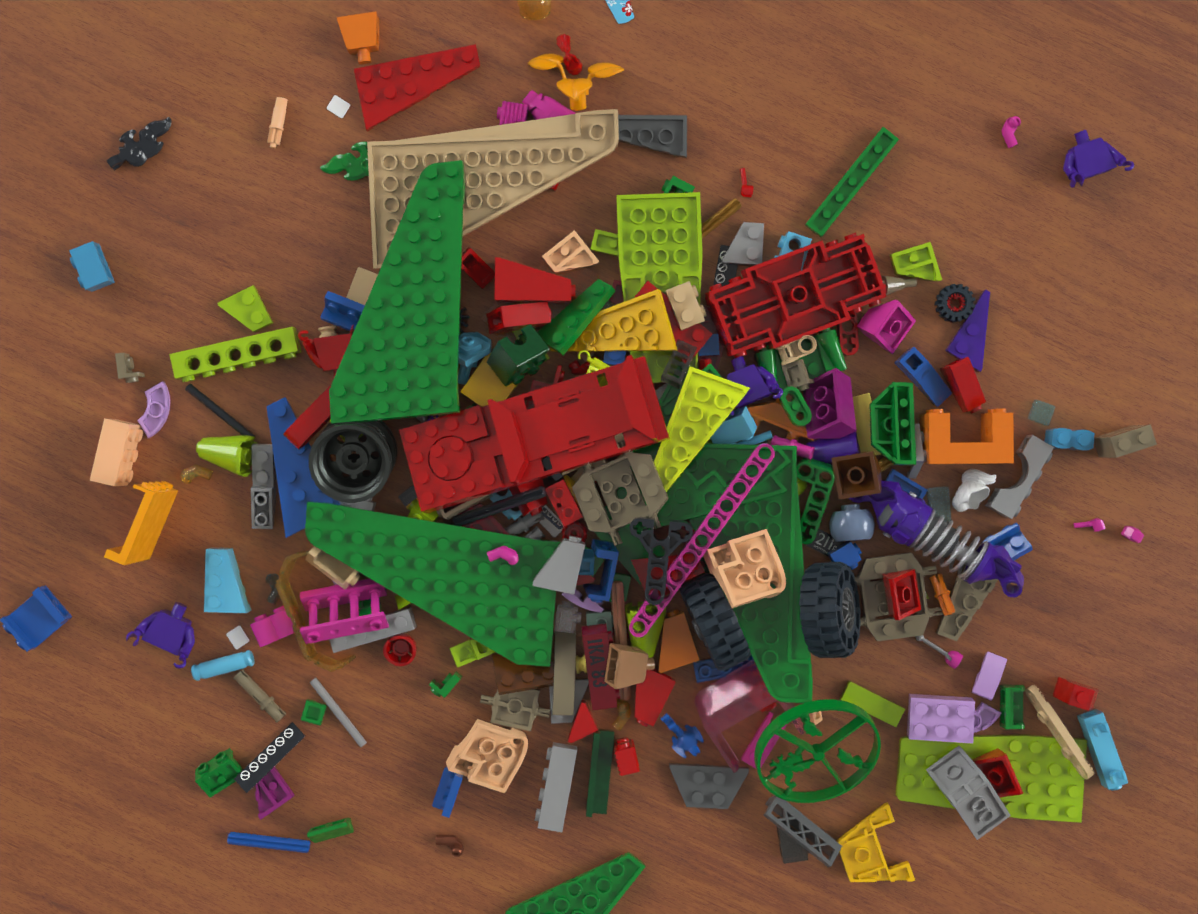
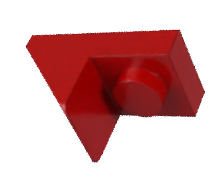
(476, 268)

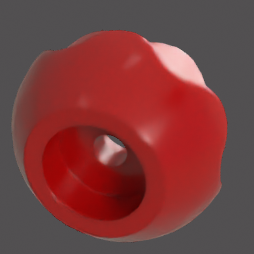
(576, 527)

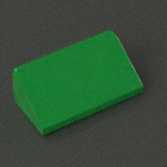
(330, 830)

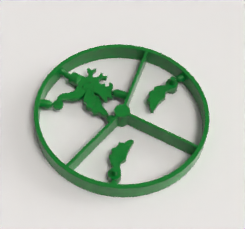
(795, 761)

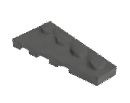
(655, 132)

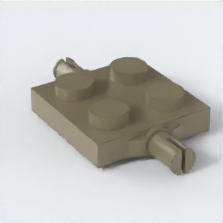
(515, 709)

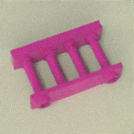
(336, 595)

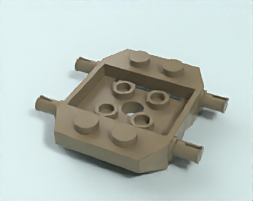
(610, 478)
(875, 602)

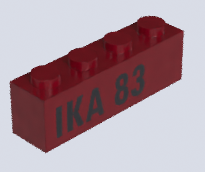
(596, 649)

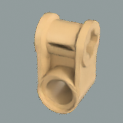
(795, 350)

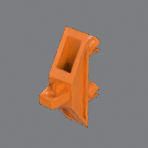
(775, 414)

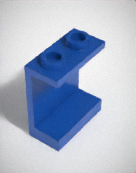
(609, 552)
(36, 619)

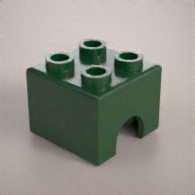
(517, 360)

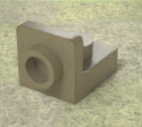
(124, 368)
(797, 375)

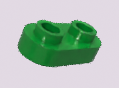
(796, 406)

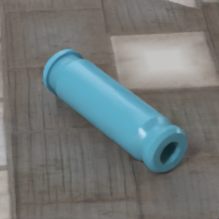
(222, 665)

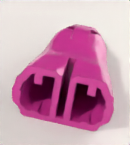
(545, 106)

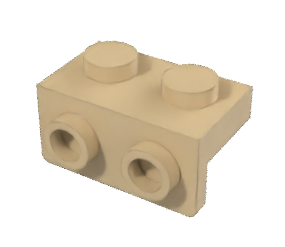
(685, 305)

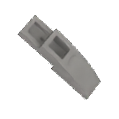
(264, 487)

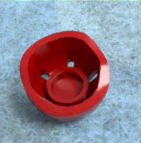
(401, 646)

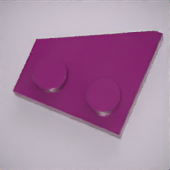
(271, 792)

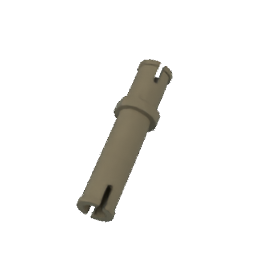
(252, 688)

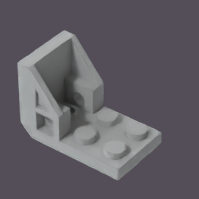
(968, 792)

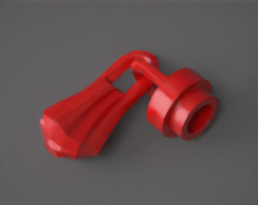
(573, 65)

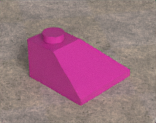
(887, 324)

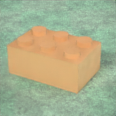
(116, 452)

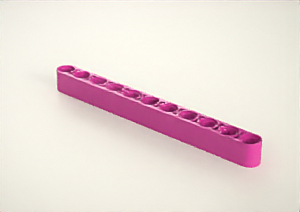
(704, 529)

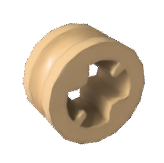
(327, 331)

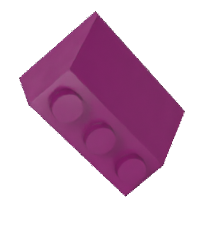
(831, 406)

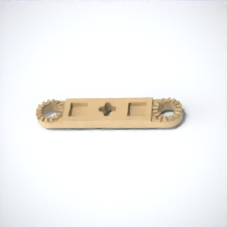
(1069, 747)

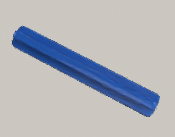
(268, 842)

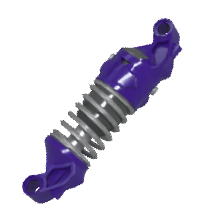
(917, 526)

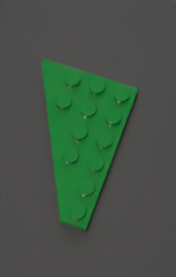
(587, 893)

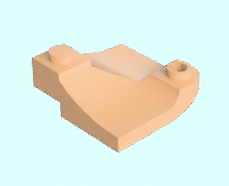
(747, 568)
(489, 755)

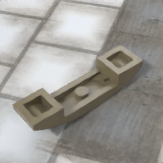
(564, 673)

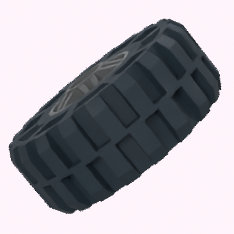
(830, 610)
(715, 621)

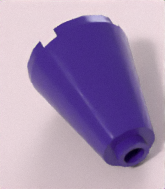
(829, 448)

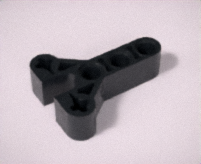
(670, 543)

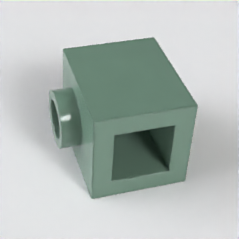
(595, 618)

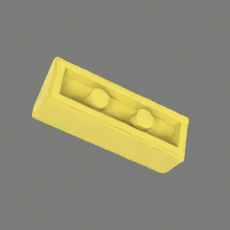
(862, 418)

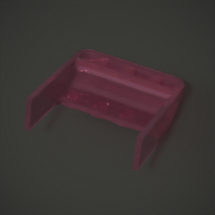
(732, 701)

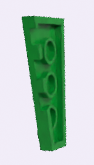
(575, 317)

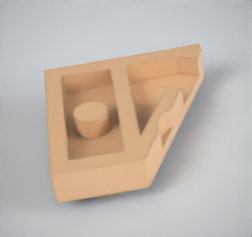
(570, 254)

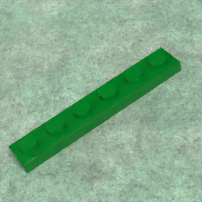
(851, 182)

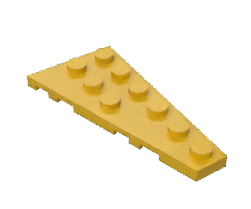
(629, 326)

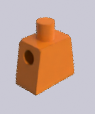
(360, 34)

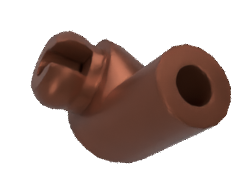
(452, 842)

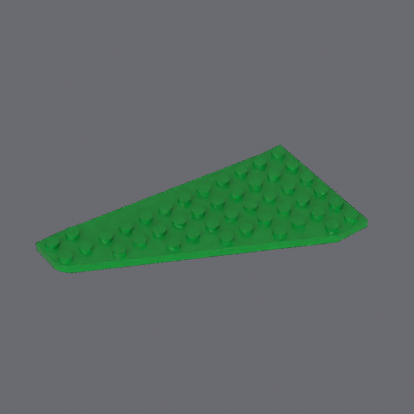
(408, 333)
(448, 574)
(773, 623)

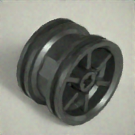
(356, 487)

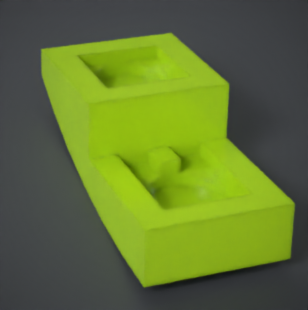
(468, 652)

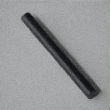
(217, 410)

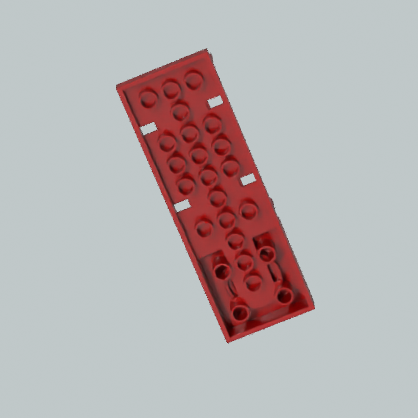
(504, 442)

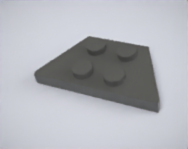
(707, 784)

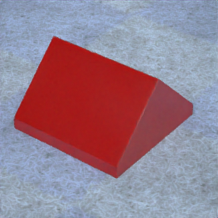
(901, 593)
(999, 772)

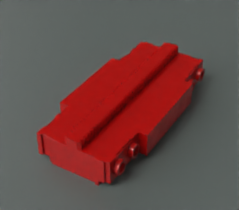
(784, 303)

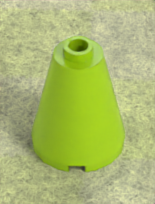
(228, 452)
(649, 641)

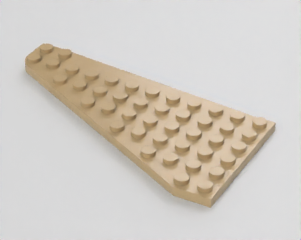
(500, 166)

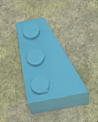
(223, 583)

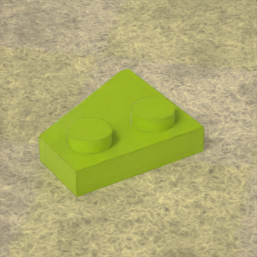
(917, 263)
(247, 308)

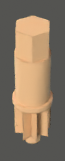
(277, 122)

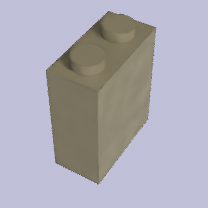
(1124, 441)

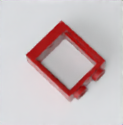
(560, 493)

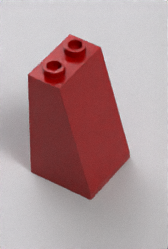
(529, 285)

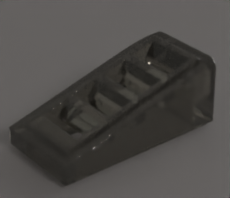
(671, 380)

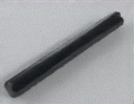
(499, 506)

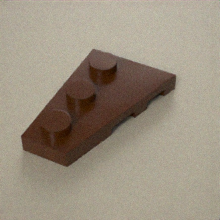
(518, 678)

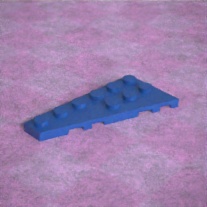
(292, 470)

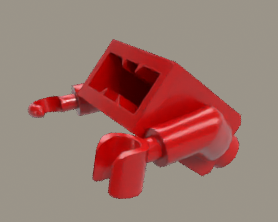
(326, 351)

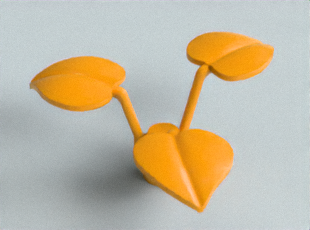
(574, 88)

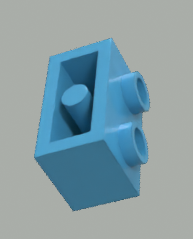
(91, 266)

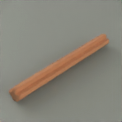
(619, 625)

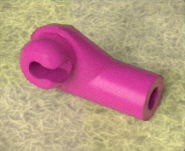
(1009, 129)

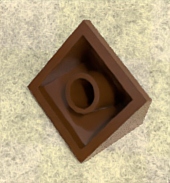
(857, 475)

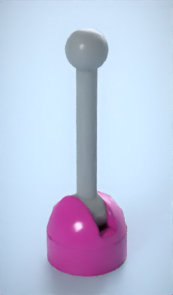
(952, 658)

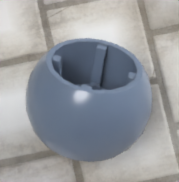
(851, 524)

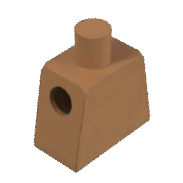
(627, 666)

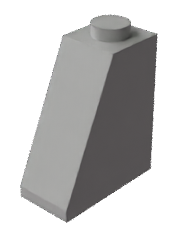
(562, 567)

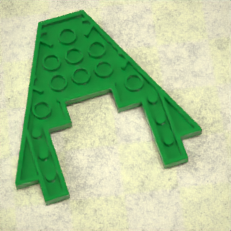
(696, 498)

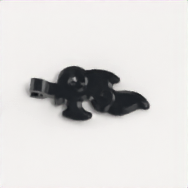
(138, 152)

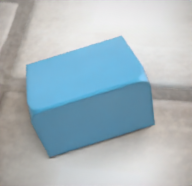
(587, 563)

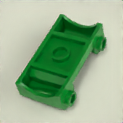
(824, 358)

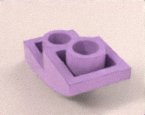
(586, 603)
(989, 675)

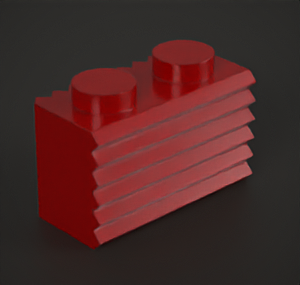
(626, 756)

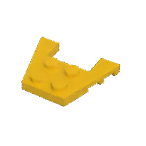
(863, 853)

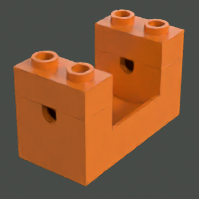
(995, 443)

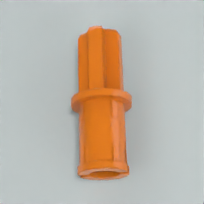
(942, 594)

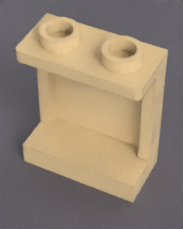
(333, 568)

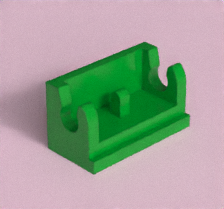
(1011, 706)

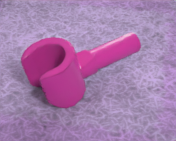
(1096, 523)

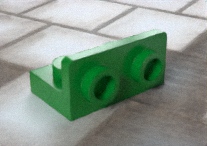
(217, 773)

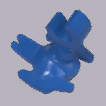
(686, 740)

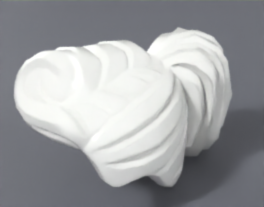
(972, 490)

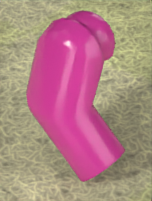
(505, 553)

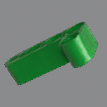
(813, 501)

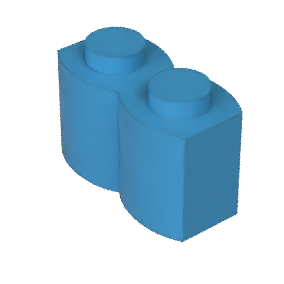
(1072, 439)

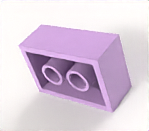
(941, 718)

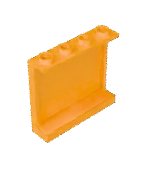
(147, 523)

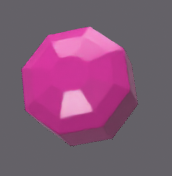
(1132, 534)

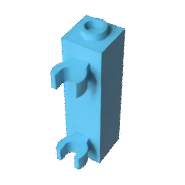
(1102, 749)

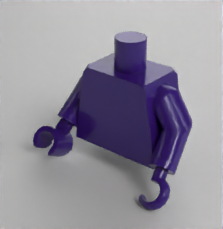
(1091, 159)
(758, 379)
(167, 631)

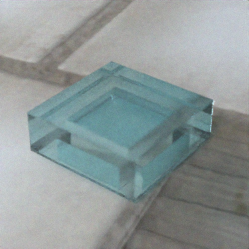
(1041, 412)

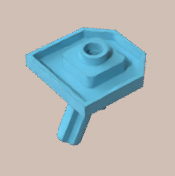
(471, 349)

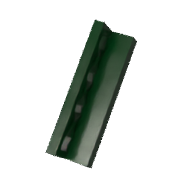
(600, 772)

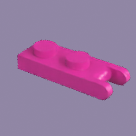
(748, 755)

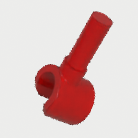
(746, 190)

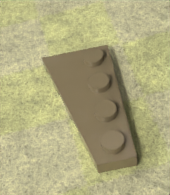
(966, 601)

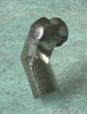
(274, 595)

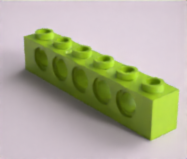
(183, 360)

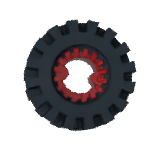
(953, 313)

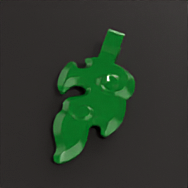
(356, 167)

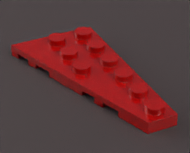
(402, 83)

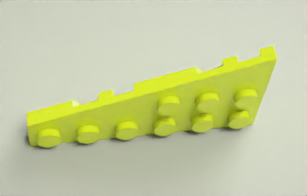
(698, 413)

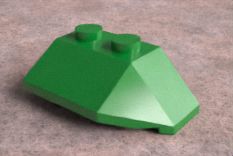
(894, 423)

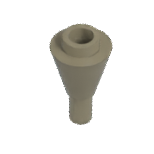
(895, 284)

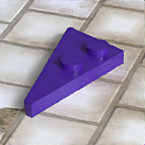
(972, 334)

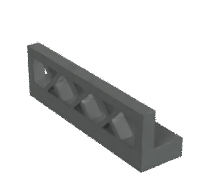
(805, 828)

